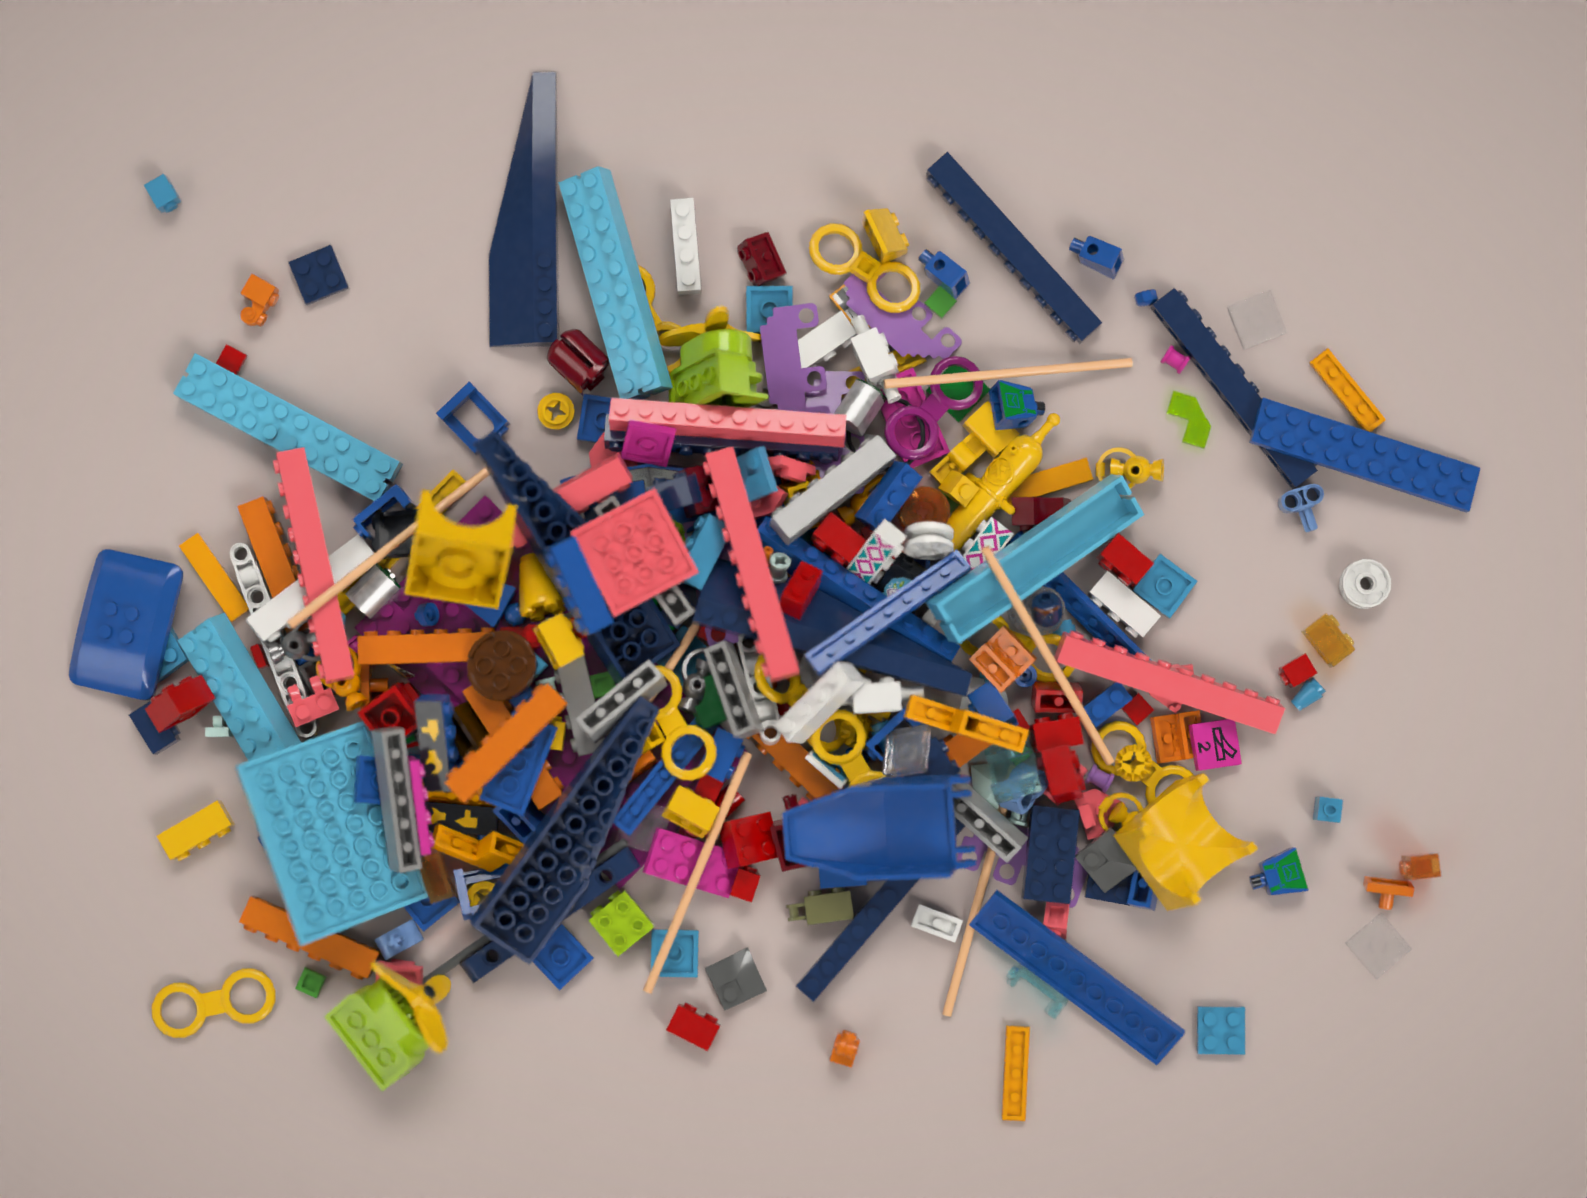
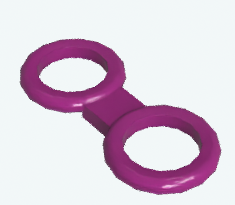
(932, 409)

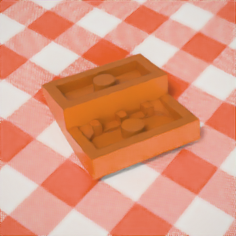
(1003, 659)
(1173, 736)

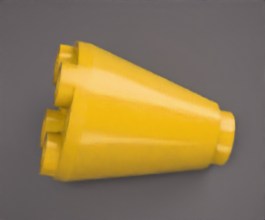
(536, 590)

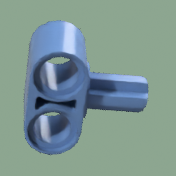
(1303, 505)
(399, 939)

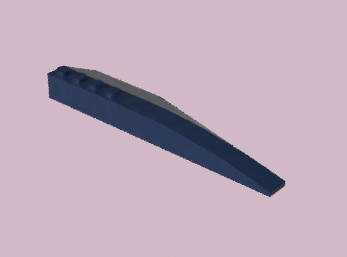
(526, 231)
(547, 519)
(887, 654)
(564, 847)

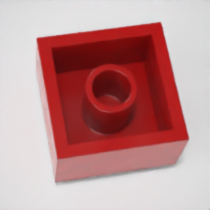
(837, 540)
(1124, 561)
(179, 702)
(390, 709)
(1056, 733)
(1062, 773)
(748, 840)

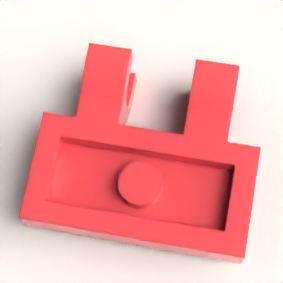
(312, 707)

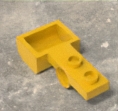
(981, 438)

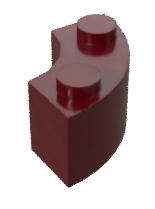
(1034, 510)

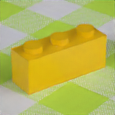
(196, 831)

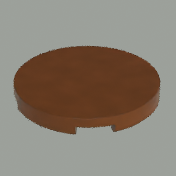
(501, 665)

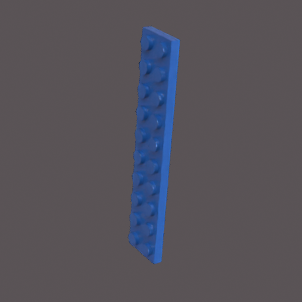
(1364, 455)
(1077, 977)

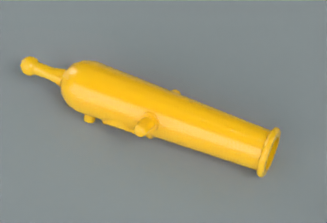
(999, 482)

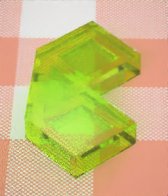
(1188, 408)

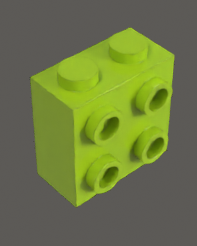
(620, 922)

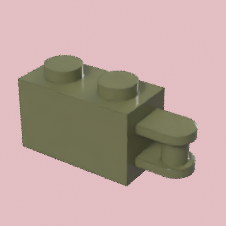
(824, 907)

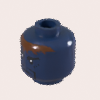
(1046, 609)

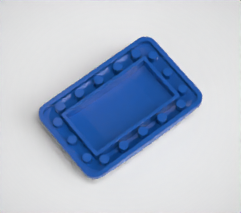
(125, 624)

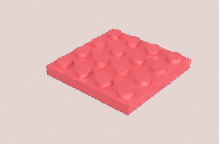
(635, 552)

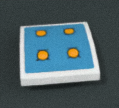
(833, 772)

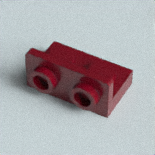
(761, 259)

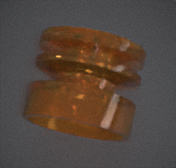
(930, 500)

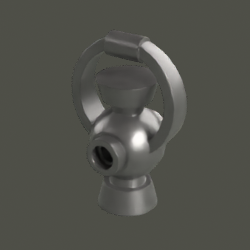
(287, 649)
(696, 679)

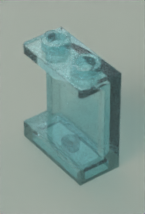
(1013, 772)
(1058, 1000)

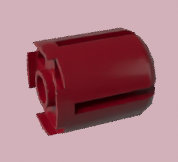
(578, 360)

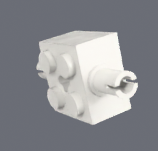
(873, 357)
(881, 696)

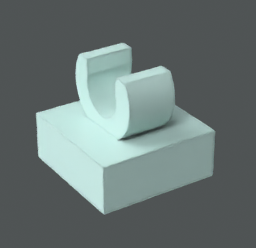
(218, 728)

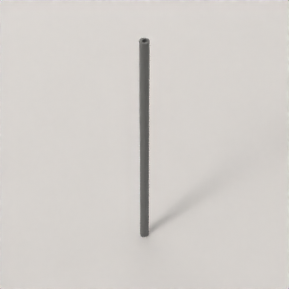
(484, 940)

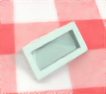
(982, 783)

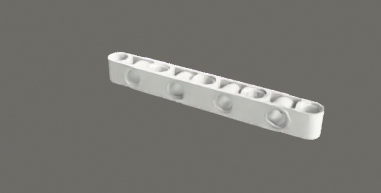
(252, 580)
(766, 709)

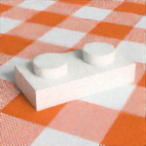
(936, 923)

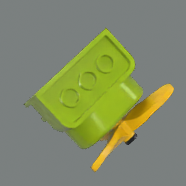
(714, 363)
(391, 1023)

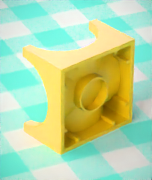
(459, 560)
(1179, 843)

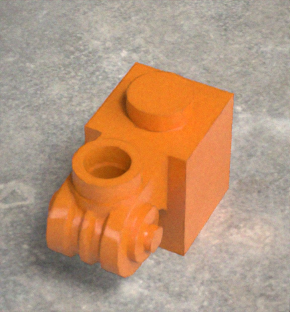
(262, 297)
(845, 1048)

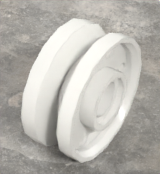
(929, 540)
(1376, 575)

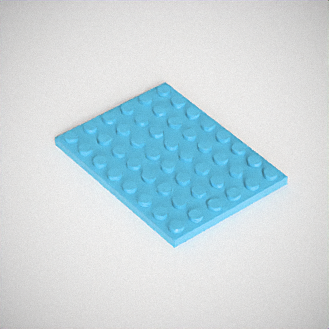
(320, 842)

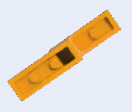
(966, 723)
(485, 853)

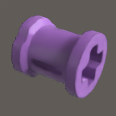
(1099, 778)

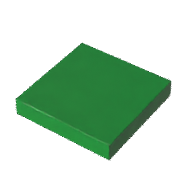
(959, 391)

